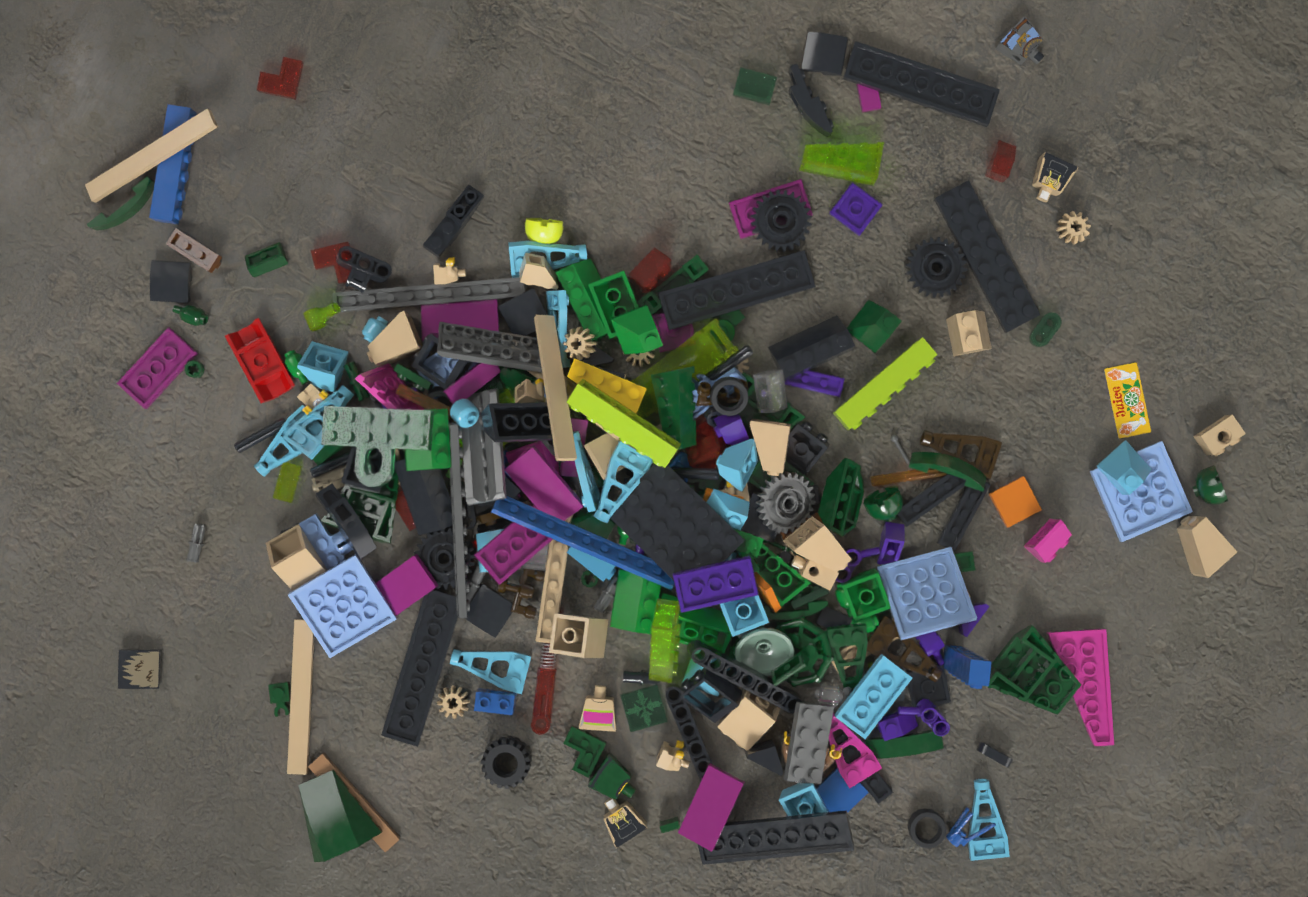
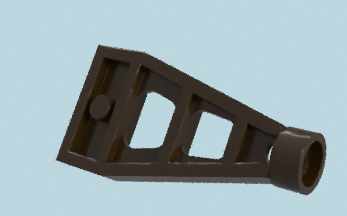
(987, 449)
(882, 638)

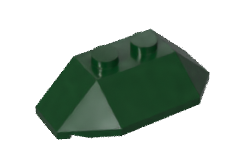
(842, 498)

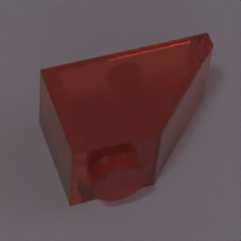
(1001, 161)

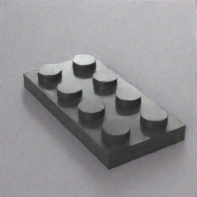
(808, 743)

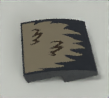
(138, 669)

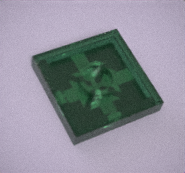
(643, 708)

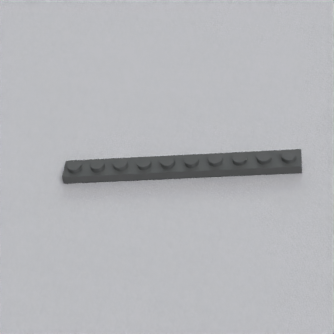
(429, 294)
(459, 528)

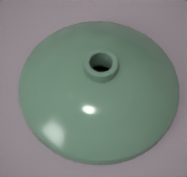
(764, 649)

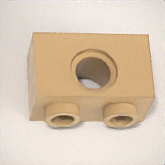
(1209, 439)

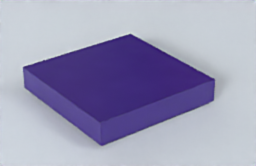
(855, 209)

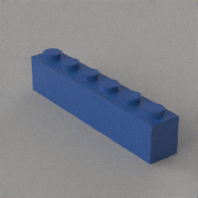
(172, 172)
(967, 666)

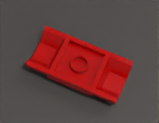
(260, 361)

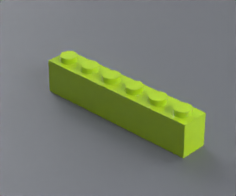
(885, 383)
(623, 423)

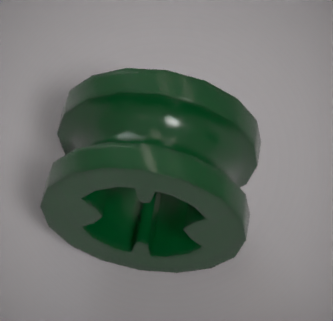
(188, 369)
(587, 572)

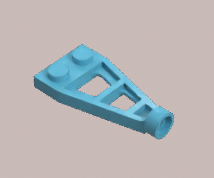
(518, 249)
(558, 301)
(313, 428)
(303, 440)
(631, 459)
(590, 491)
(516, 672)
(990, 846)

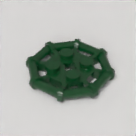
(809, 648)

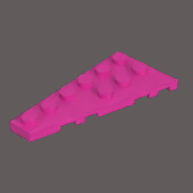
(382, 384)
(1087, 658)

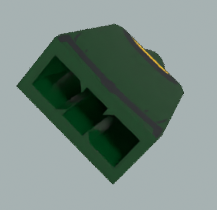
(612, 779)

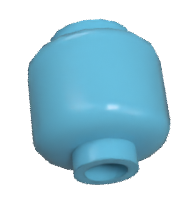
(373, 328)
(464, 413)

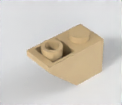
(538, 272)

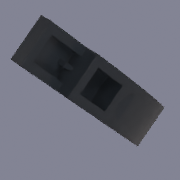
(811, 109)
(454, 221)
(346, 520)

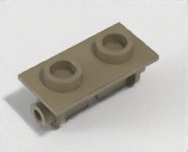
(334, 476)

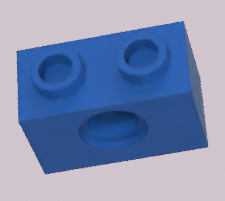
(495, 701)

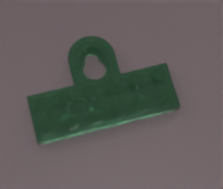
(377, 429)

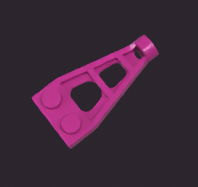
(859, 768)

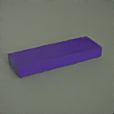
(818, 382)

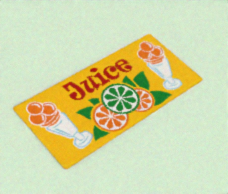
(1127, 400)

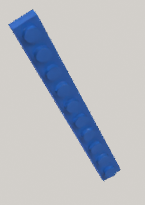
(581, 540)

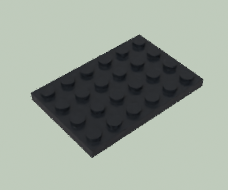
(675, 523)

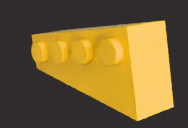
(619, 389)

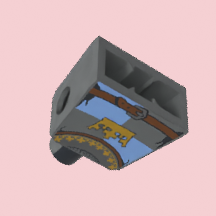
(1022, 43)

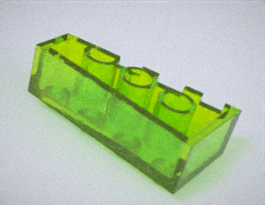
(843, 161)
(665, 641)

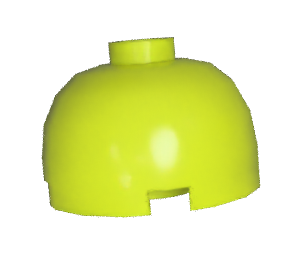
(543, 230)

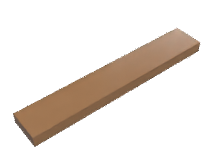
(388, 836)

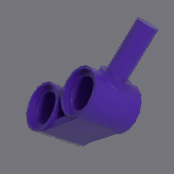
(859, 555)
(931, 645)
(932, 717)

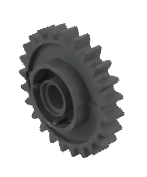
(772, 508)

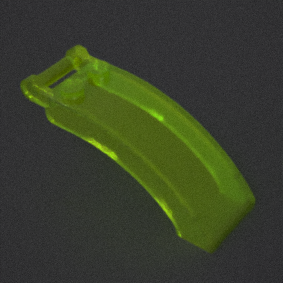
(698, 351)

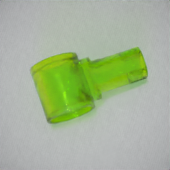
(318, 316)

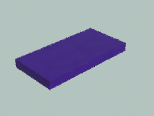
(715, 584)

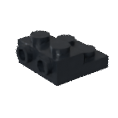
(805, 446)

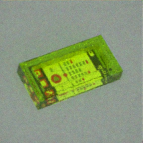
(287, 482)

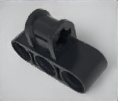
(359, 276)

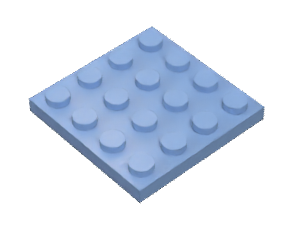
(1152, 503)
(926, 593)
(342, 606)

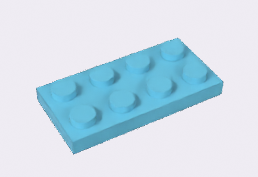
(873, 696)

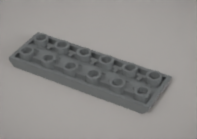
(488, 347)
(483, 457)

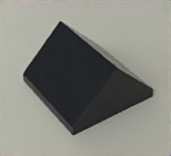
(766, 756)

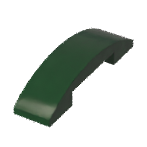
(143, 190)
(687, 274)
(948, 464)
(812, 607)
(905, 745)

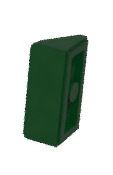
(266, 260)
(789, 668)

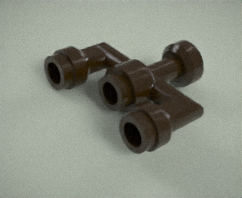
(704, 391)
(524, 591)

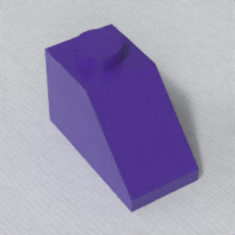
(730, 429)
(891, 543)
(896, 725)

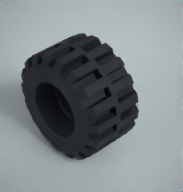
(501, 777)

